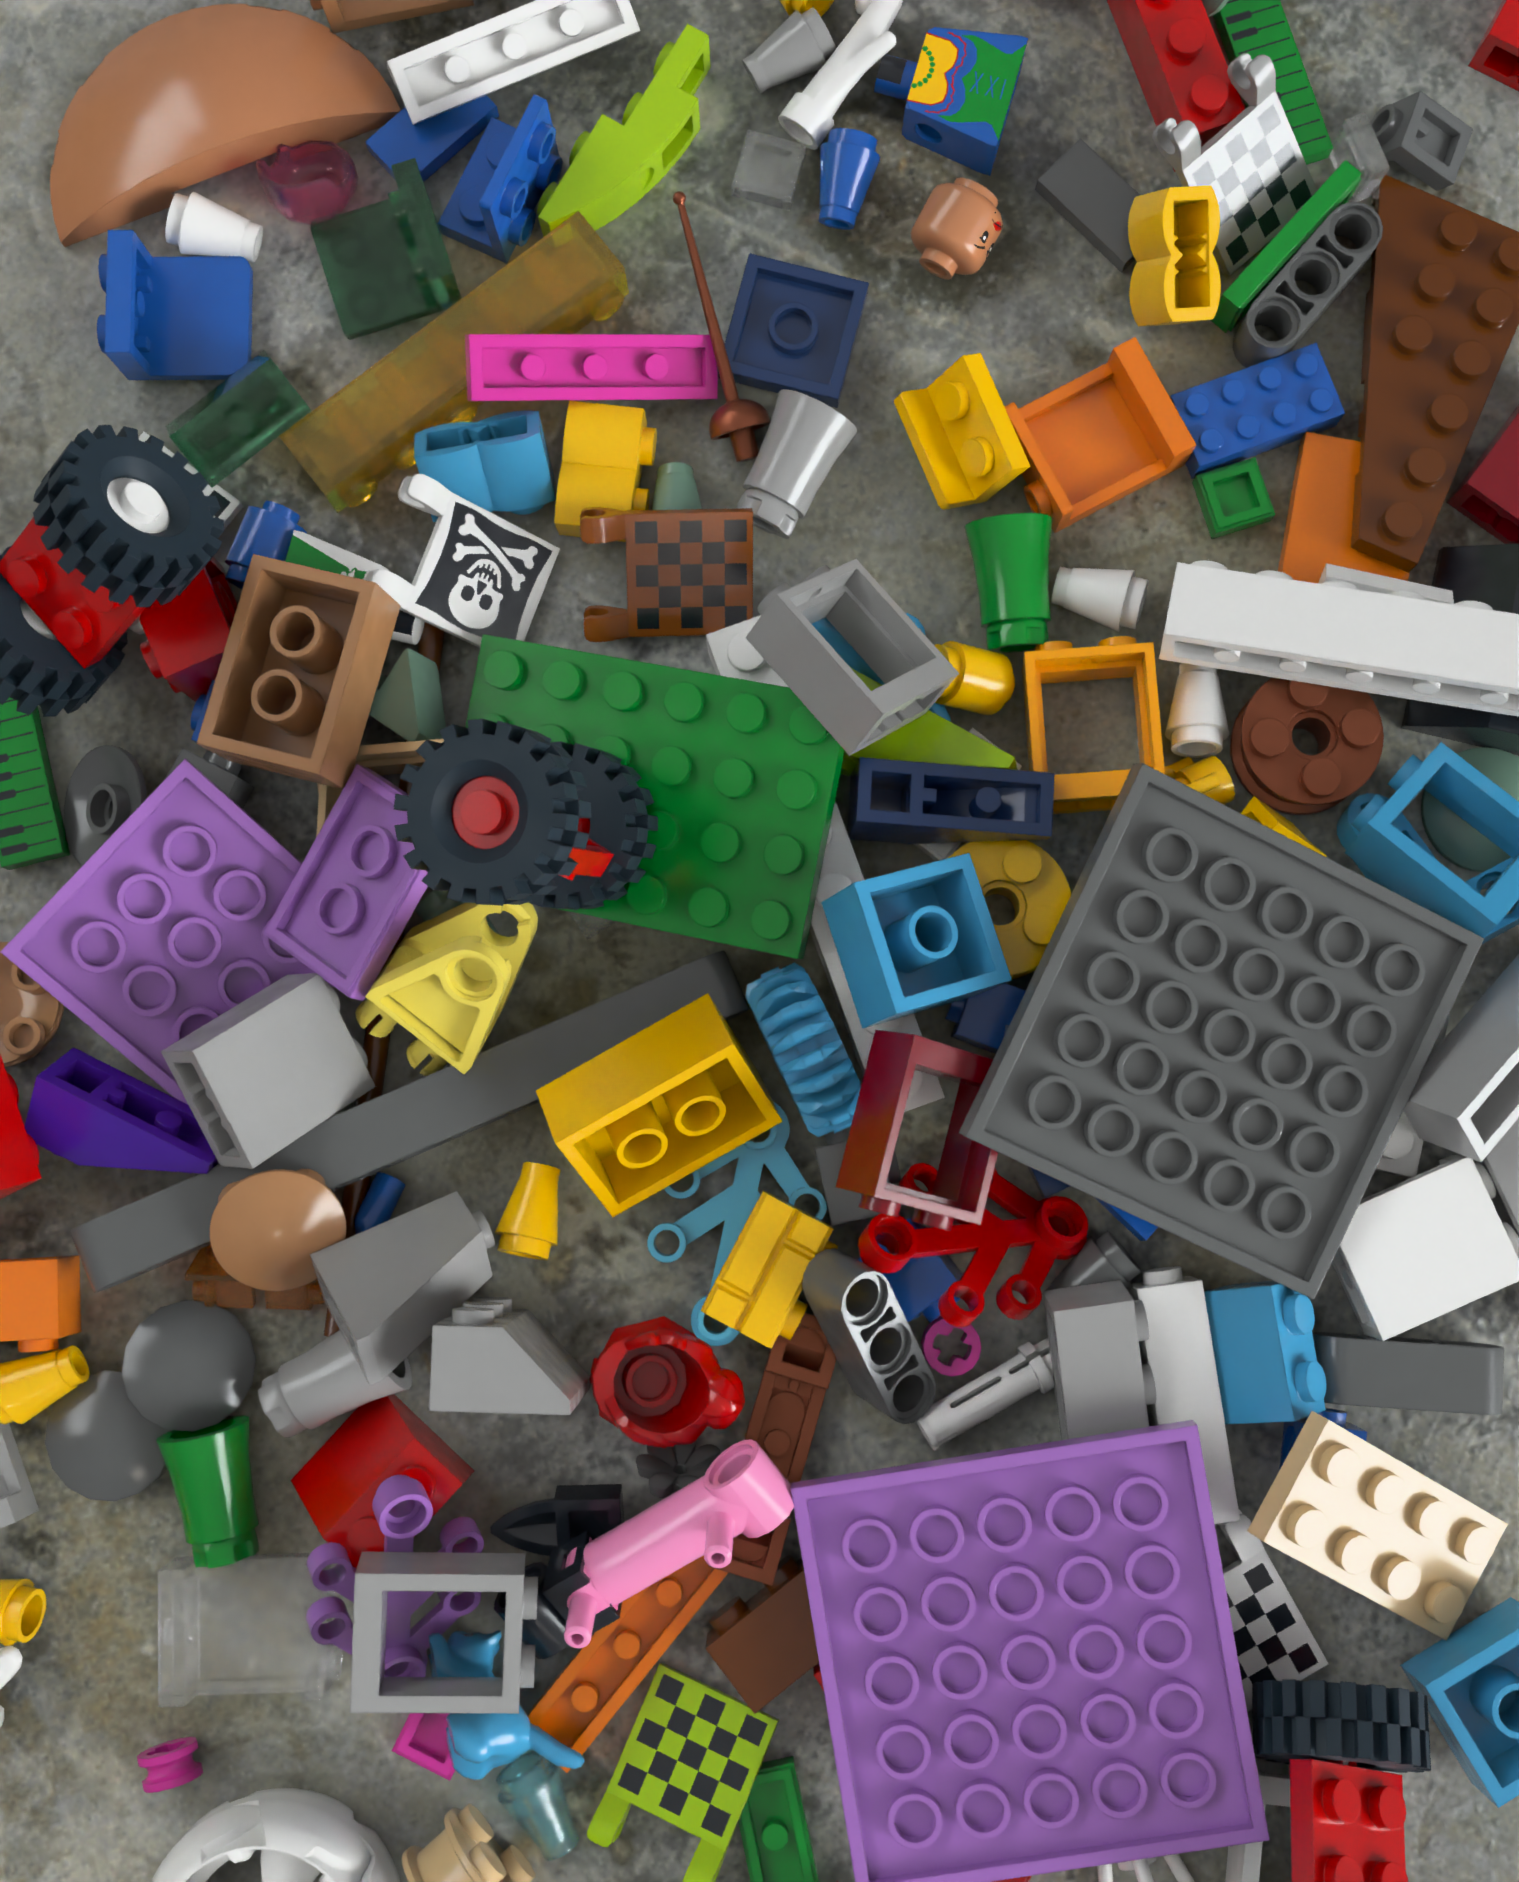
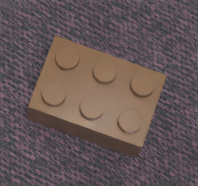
(299, 671)

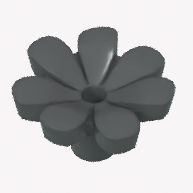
(675, 1466)

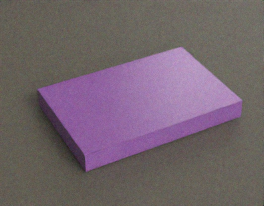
(351, 889)

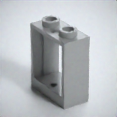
(875, 628)
(439, 1573)

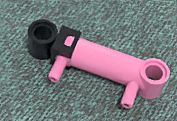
(594, 1576)

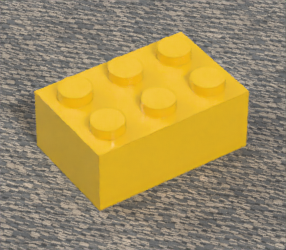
(658, 1106)

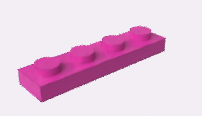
(589, 367)

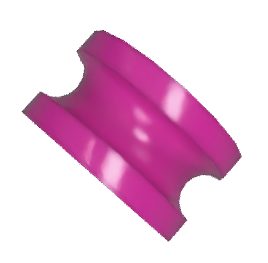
(957, 1364)
(170, 1764)

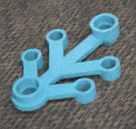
(734, 1208)

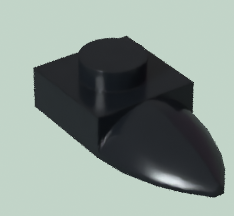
(555, 1521)

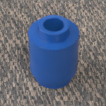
(264, 533)

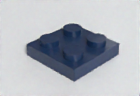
(794, 328)

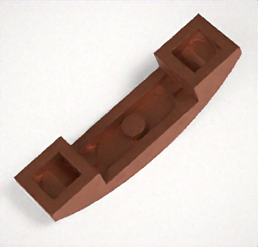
(784, 1427)

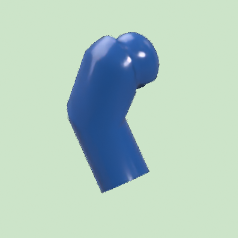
(378, 1202)

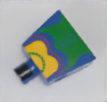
(957, 92)

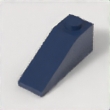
(947, 803)

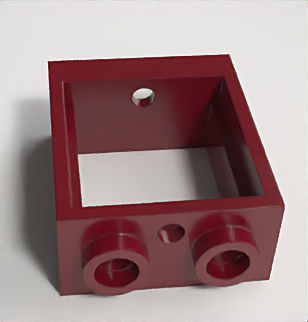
(965, 1164)

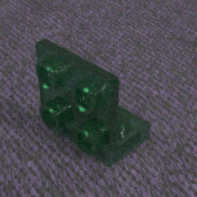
(387, 259)

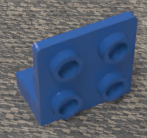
(504, 183)

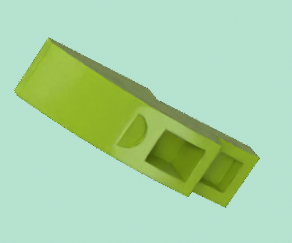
(626, 160)

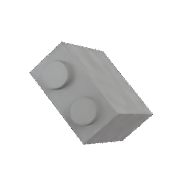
(269, 1069)

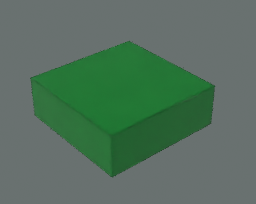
(1233, 498)

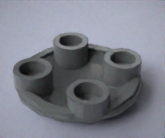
(188, 1366)
(103, 1441)

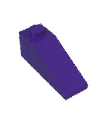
(113, 1120)

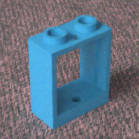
(1417, 874)

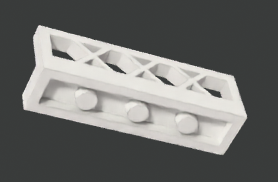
(506, 51)

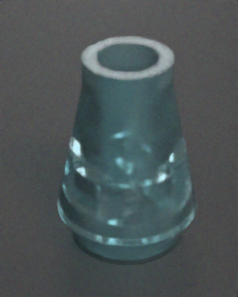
(537, 1802)

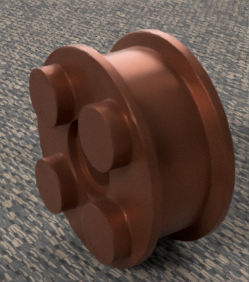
(1282, 776)

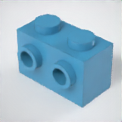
(1265, 1353)

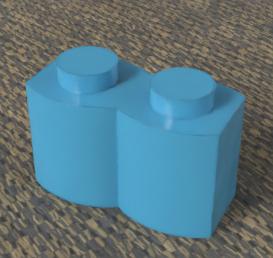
(490, 462)

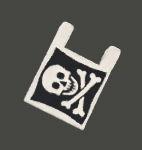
(475, 570)

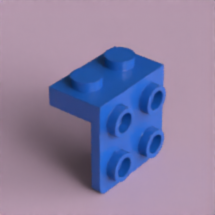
(174, 312)

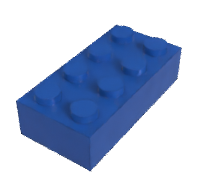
(1258, 409)

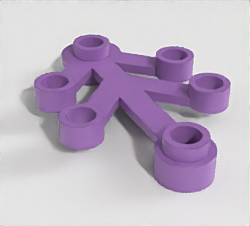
(401, 1513)

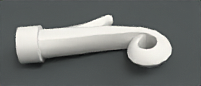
(811, 112)

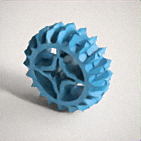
(805, 1048)

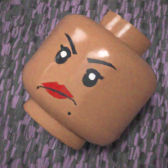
(957, 228)

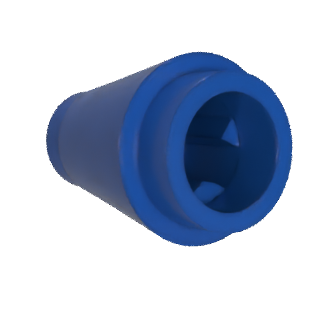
(845, 175)

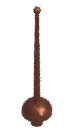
(737, 416)

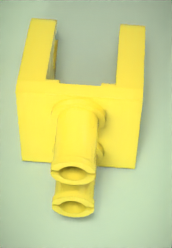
(449, 983)

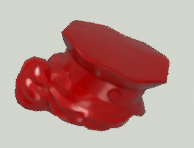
(663, 1384)

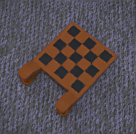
(683, 571)

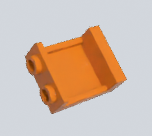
(1099, 438)

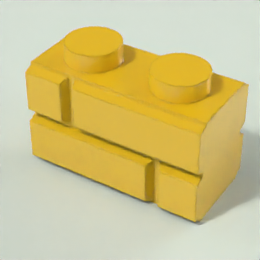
(766, 1271)

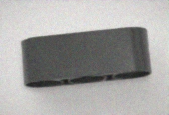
(1324, 266)
(869, 1335)
(1411, 1373)

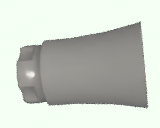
(794, 461)
(323, 1386)

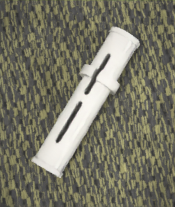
(989, 1394)

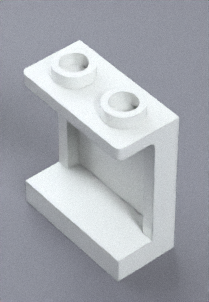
(1426, 1248)

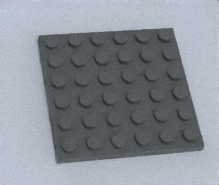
(1222, 1032)

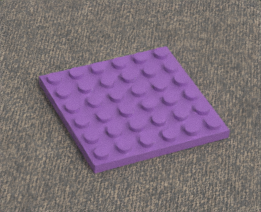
(1029, 1659)

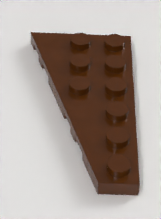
(1431, 352)

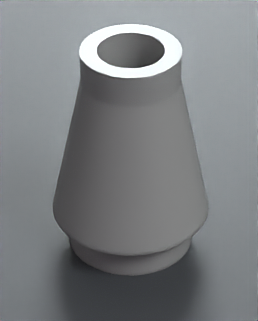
(790, 51)

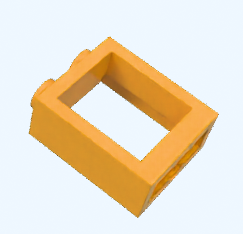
(1111, 659)

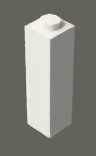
(1187, 1374)

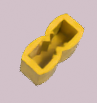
(1173, 249)
(602, 462)

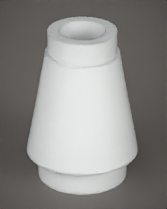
(210, 229)
(1102, 595)
(1197, 713)

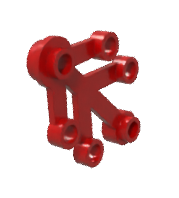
(1051, 1226)

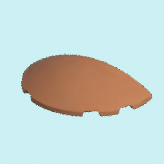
(200, 101)

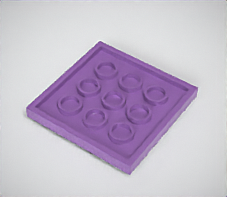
(164, 922)

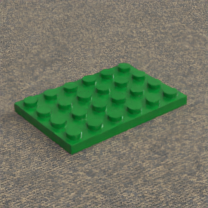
(733, 775)

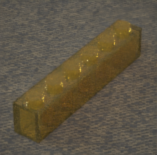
(423, 384)

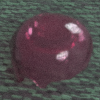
(309, 181)

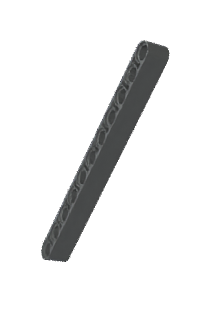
(402, 1120)

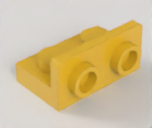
(962, 434)

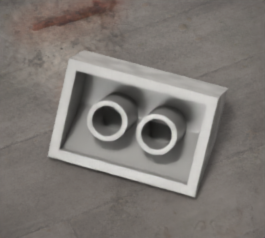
(501, 1363)

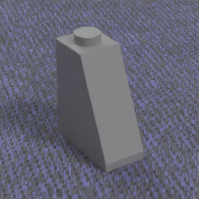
(403, 1279)

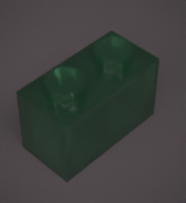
(237, 419)

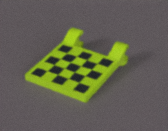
(689, 1765)

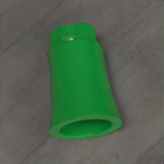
(1012, 578)
(214, 1490)

